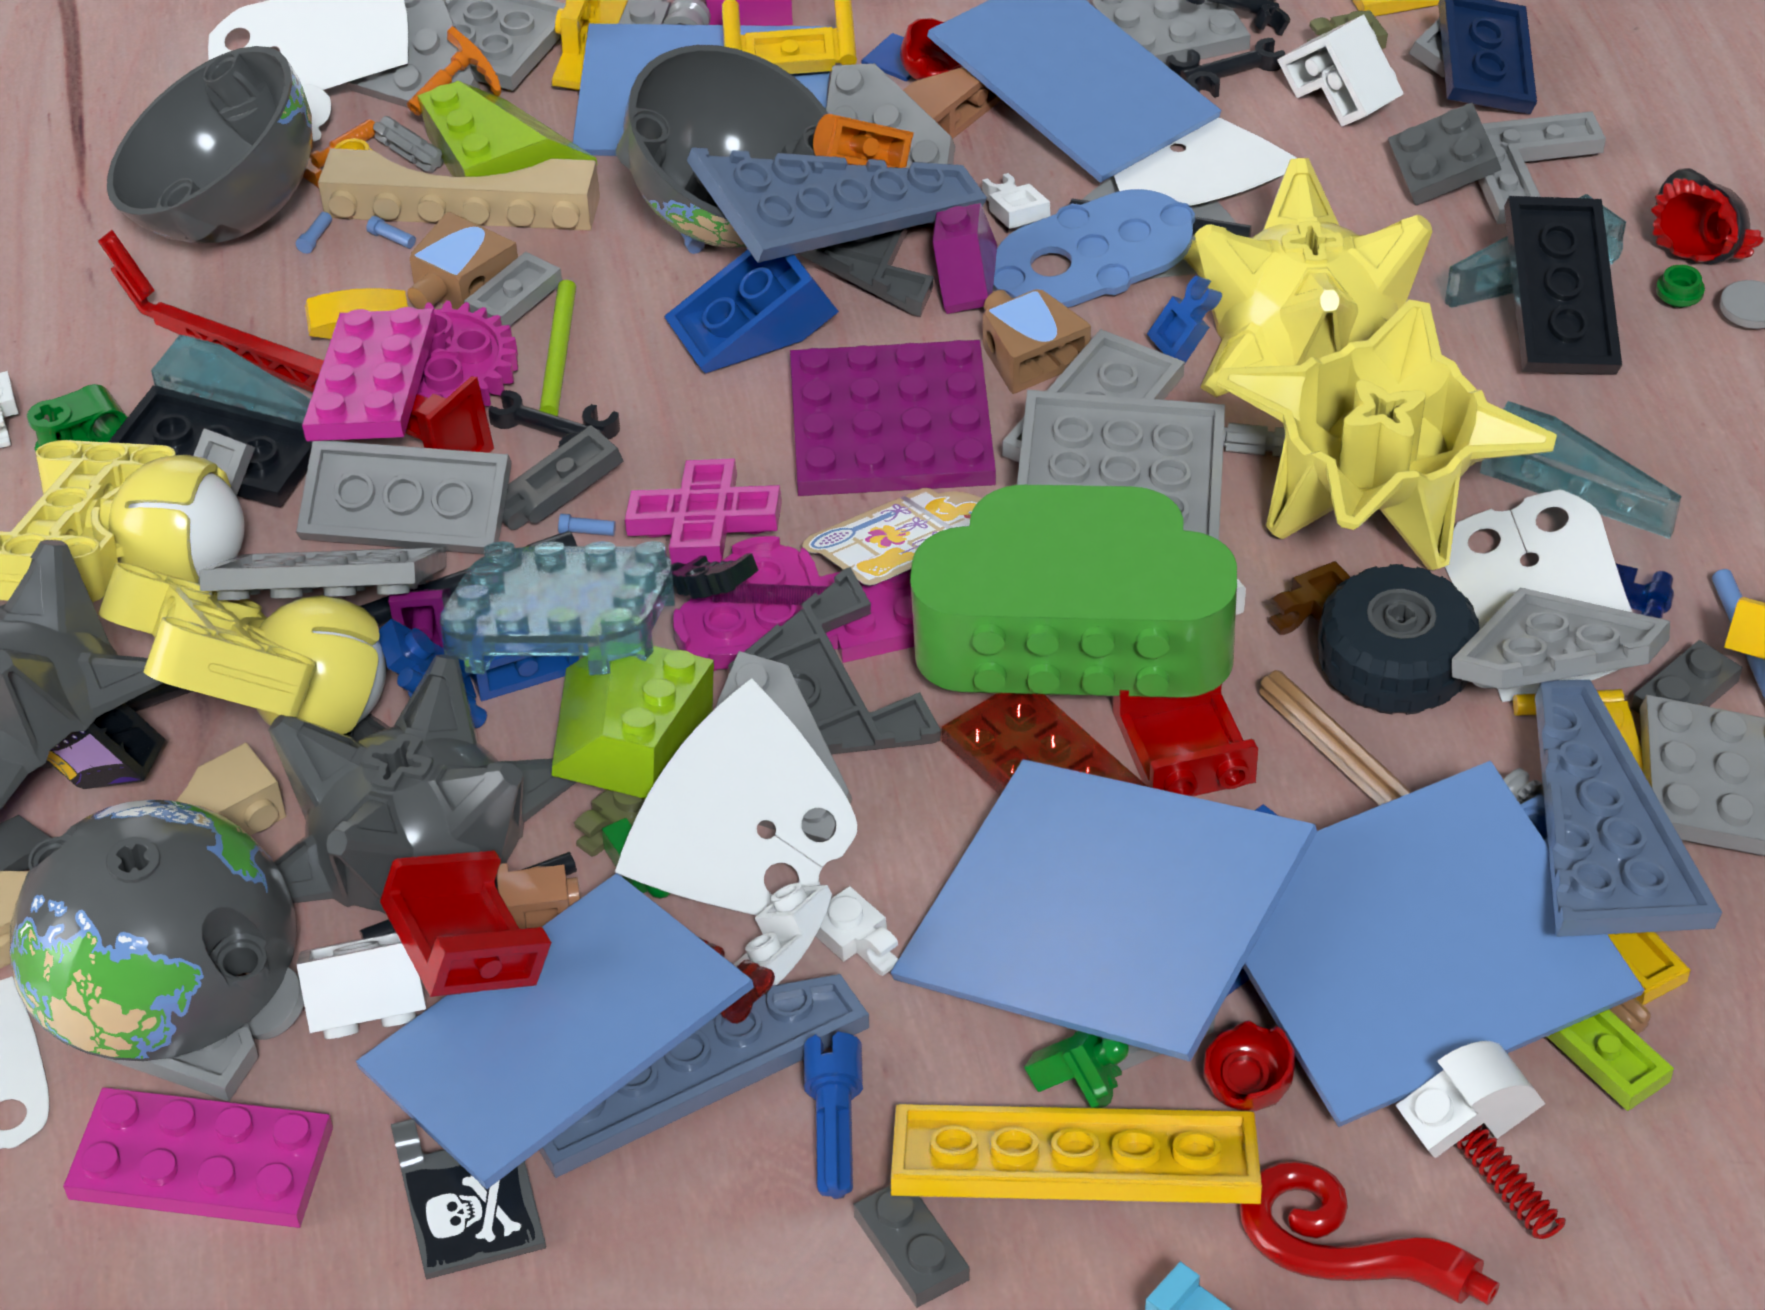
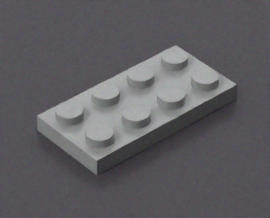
(1111, 368)
(403, 496)

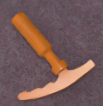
(459, 61)
(317, 159)

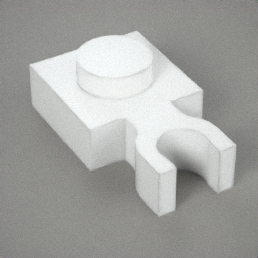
(1015, 204)

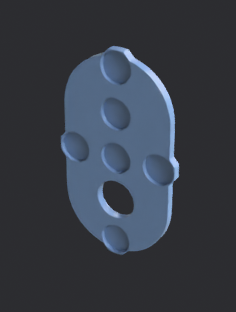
(1107, 242)

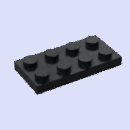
(1562, 285)
(179, 419)

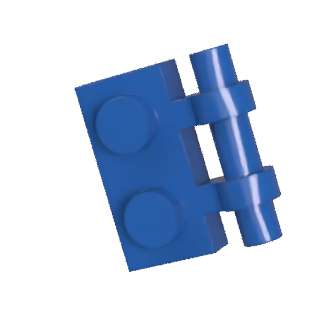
(410, 655)

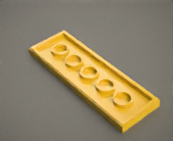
(1076, 1154)

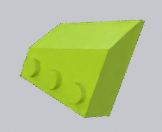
(487, 133)
(630, 723)

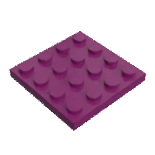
(891, 418)

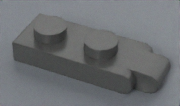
(559, 478)

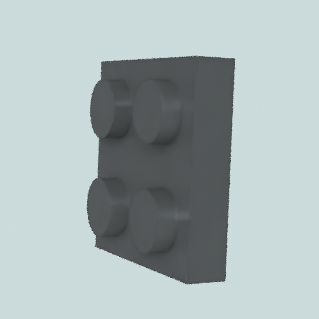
(1444, 153)

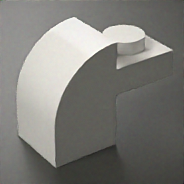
(1473, 1089)

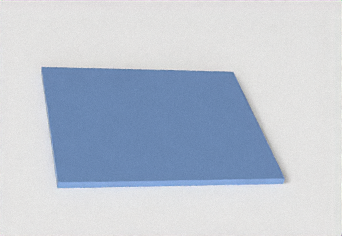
(1106, 907)
(1422, 938)

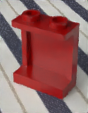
(1186, 742)
(460, 925)

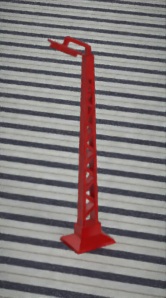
(438, 421)

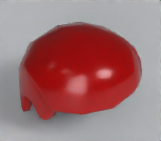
(921, 55)
(1249, 1066)

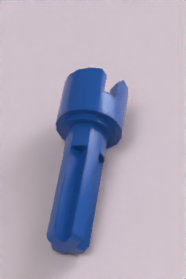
(833, 1082)

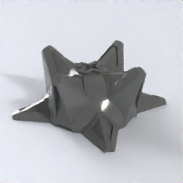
(55, 665)
(401, 792)

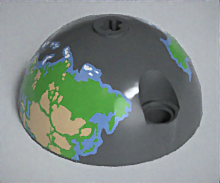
(713, 102)
(124, 925)

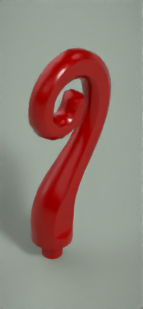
(1416, 1259)

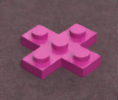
(703, 510)

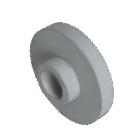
(1744, 303)
(280, 1010)

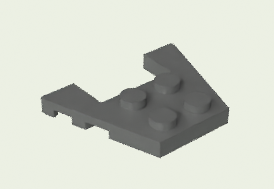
(869, 265)
(826, 684)

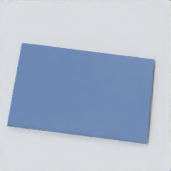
(620, 53)
(1076, 79)
(523, 1064)

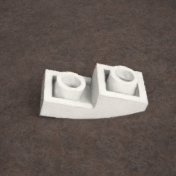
(788, 927)

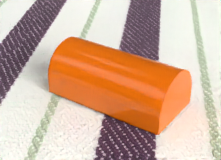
(861, 141)

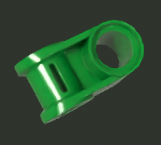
(77, 416)

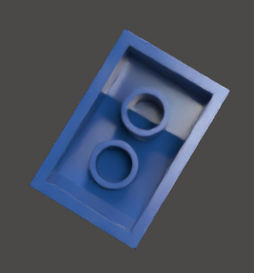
(750, 311)

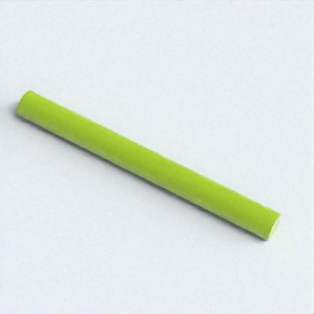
(558, 347)

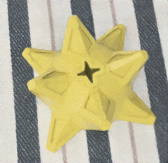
(1303, 279)
(1381, 431)

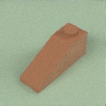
(953, 99)

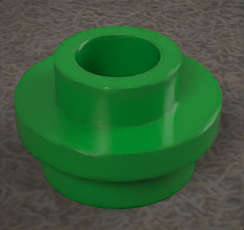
(1680, 286)

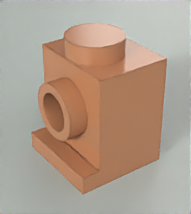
(536, 893)

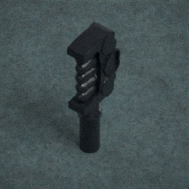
(705, 578)

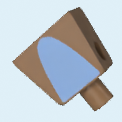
(456, 261)
(1031, 337)

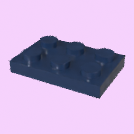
(1487, 54)

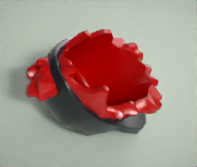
(1702, 220)

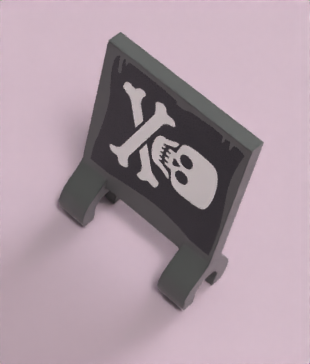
(457, 1217)

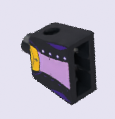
(109, 752)

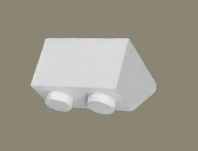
(358, 985)

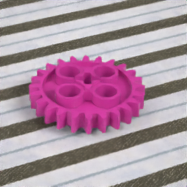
(466, 347)

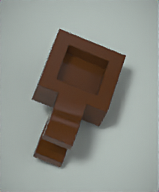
(1306, 597)

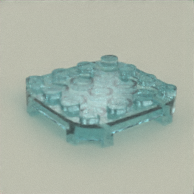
(558, 603)

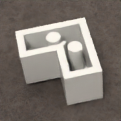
(1348, 69)

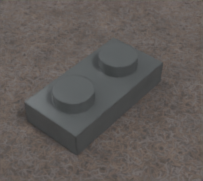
(1694, 677)
(912, 1244)

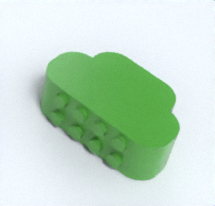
(1074, 596)

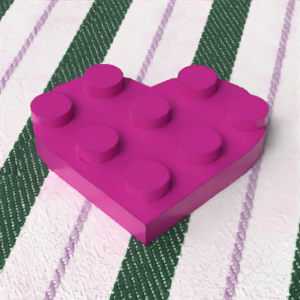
(724, 628)

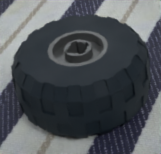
(1394, 637)

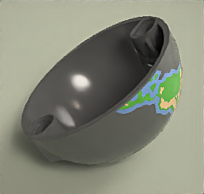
(201, 167)

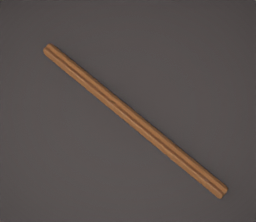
(1370, 774)

